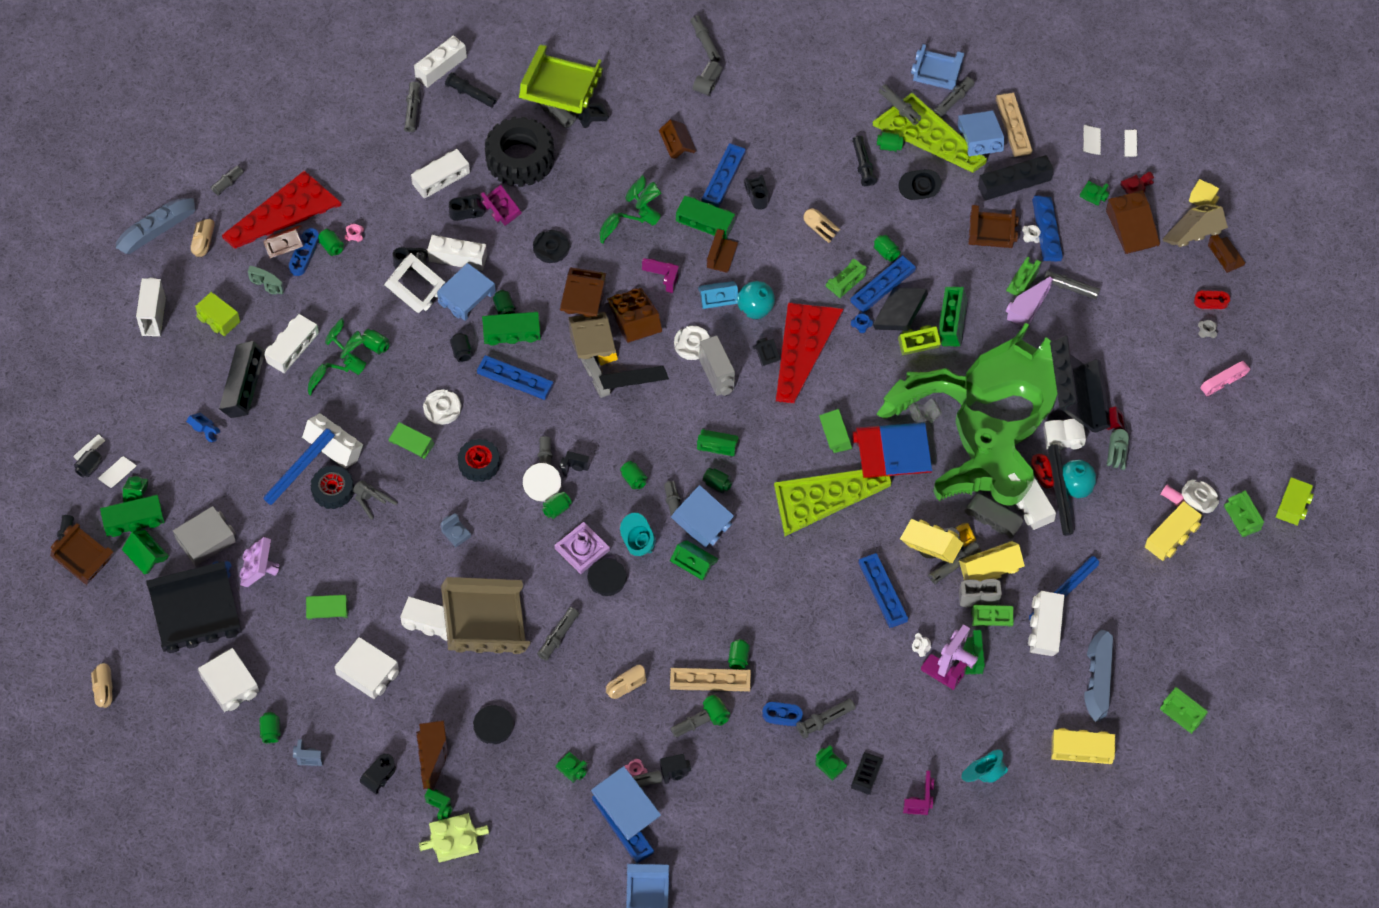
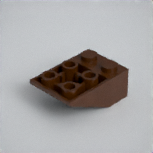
(583, 292)
(635, 314)
(432, 751)

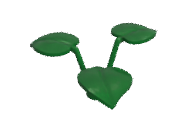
(646, 212)
(351, 361)

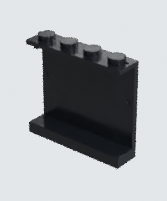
(1080, 387)
(194, 607)

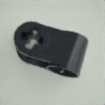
(757, 192)
(465, 207)
(402, 252)
(377, 775)

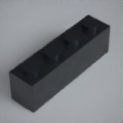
(1015, 177)
(242, 379)

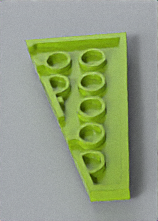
(930, 134)
(817, 497)

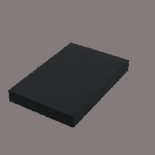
(900, 309)

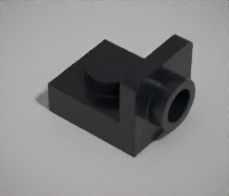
(593, 113)
(766, 351)
(576, 461)

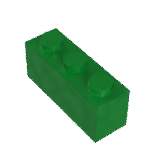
(704, 216)
(952, 316)
(511, 328)
(132, 516)

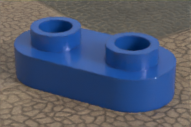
(782, 713)

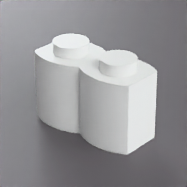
(1064, 433)

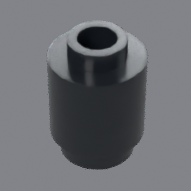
(461, 347)
(87, 463)

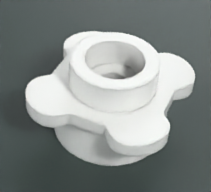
(1031, 229)
(921, 644)

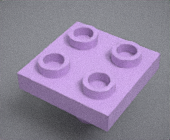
(582, 547)
(257, 563)
(955, 652)

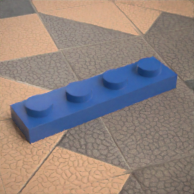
(724, 175)
(1047, 224)
(883, 284)
(515, 377)
(883, 590)
(636, 846)

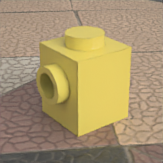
(1204, 194)

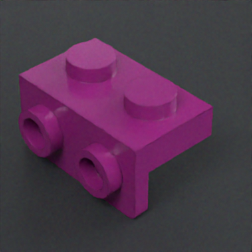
(502, 205)

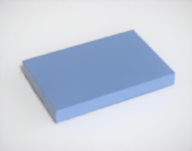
(625, 803)

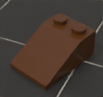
(1133, 222)

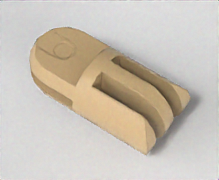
(818, 221)
(202, 237)
(626, 682)
(102, 685)

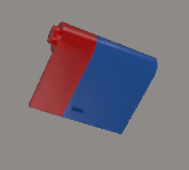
(893, 449)

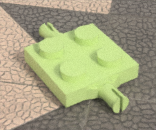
(453, 837)

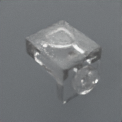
(925, 413)

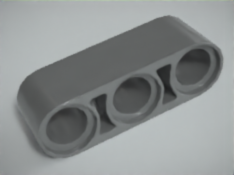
(995, 515)

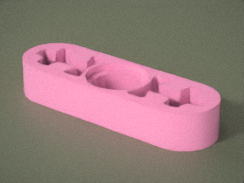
(1227, 376)

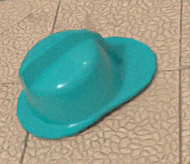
(637, 534)
(986, 768)

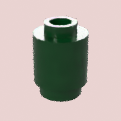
(503, 302)
(717, 480)

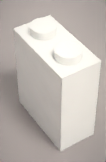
(151, 307)
(367, 668)
(228, 680)

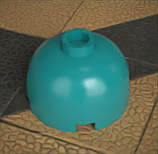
(756, 299)
(1079, 478)

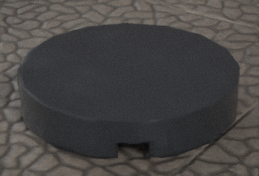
(554, 250)
(606, 577)
(493, 724)

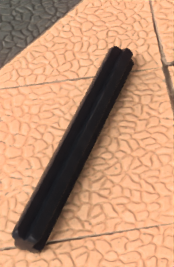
(1060, 490)

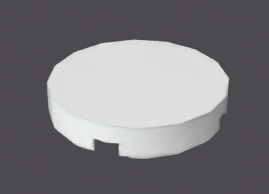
(688, 347)
(442, 412)
(541, 482)
(1200, 496)

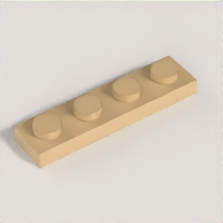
(1014, 124)
(710, 679)

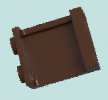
(992, 228)
(80, 554)

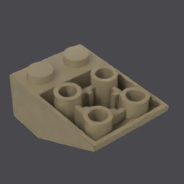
(1197, 224)
(591, 336)

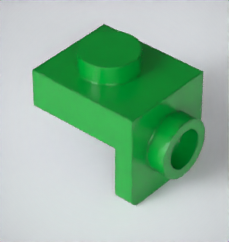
(134, 488)
(439, 800)

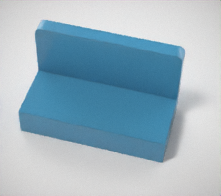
(718, 294)

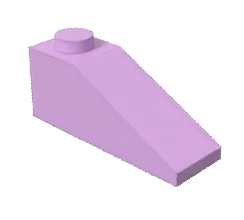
(1028, 303)

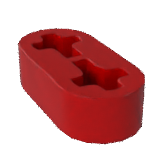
(1211, 299)
(1040, 473)

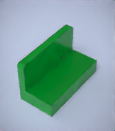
(717, 442)
(144, 551)
(693, 559)
(975, 647)

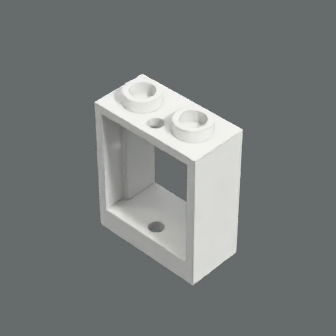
(404, 294)

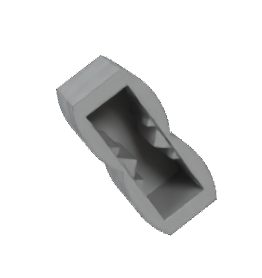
(979, 593)

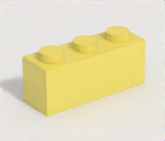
(1174, 531)
(932, 540)
(992, 562)
(1083, 746)

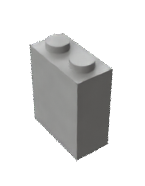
(716, 366)
(205, 535)

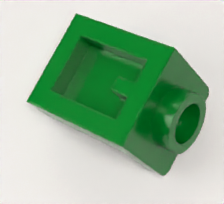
(1095, 193)
(829, 763)
(572, 767)

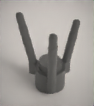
(366, 491)

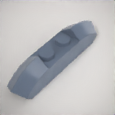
(155, 224)
(1099, 686)

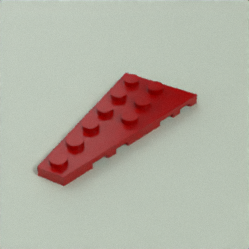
(288, 206)
(803, 342)

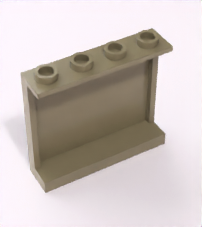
(483, 615)

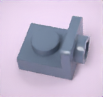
(454, 530)
(307, 757)

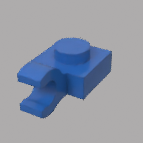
(202, 423)

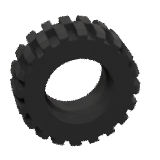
(519, 170)

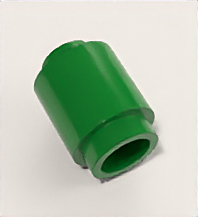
(889, 141)
(330, 242)
(886, 248)
(375, 341)
(633, 475)
(556, 505)
(738, 654)
(717, 710)
(269, 727)

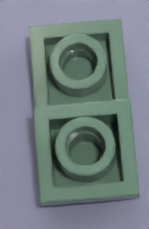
(271, 282)

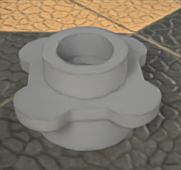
(1207, 324)

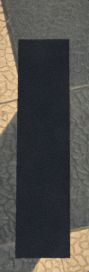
(633, 377)

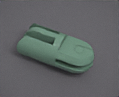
(1118, 449)

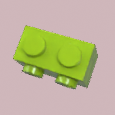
(217, 314)
(918, 341)
(1294, 501)

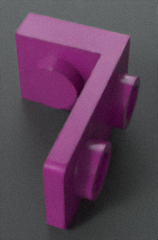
(668, 269)
(953, 676)
(917, 806)

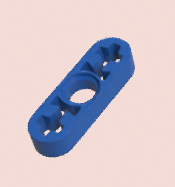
(305, 260)

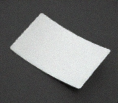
(1092, 141)
(116, 471)

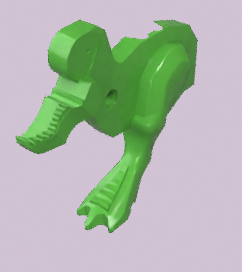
(1000, 373)

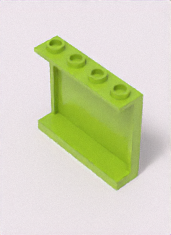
(559, 82)

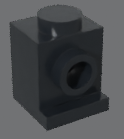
(674, 767)

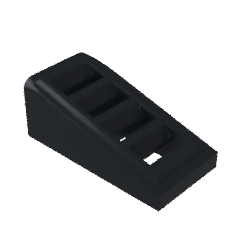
(862, 786)

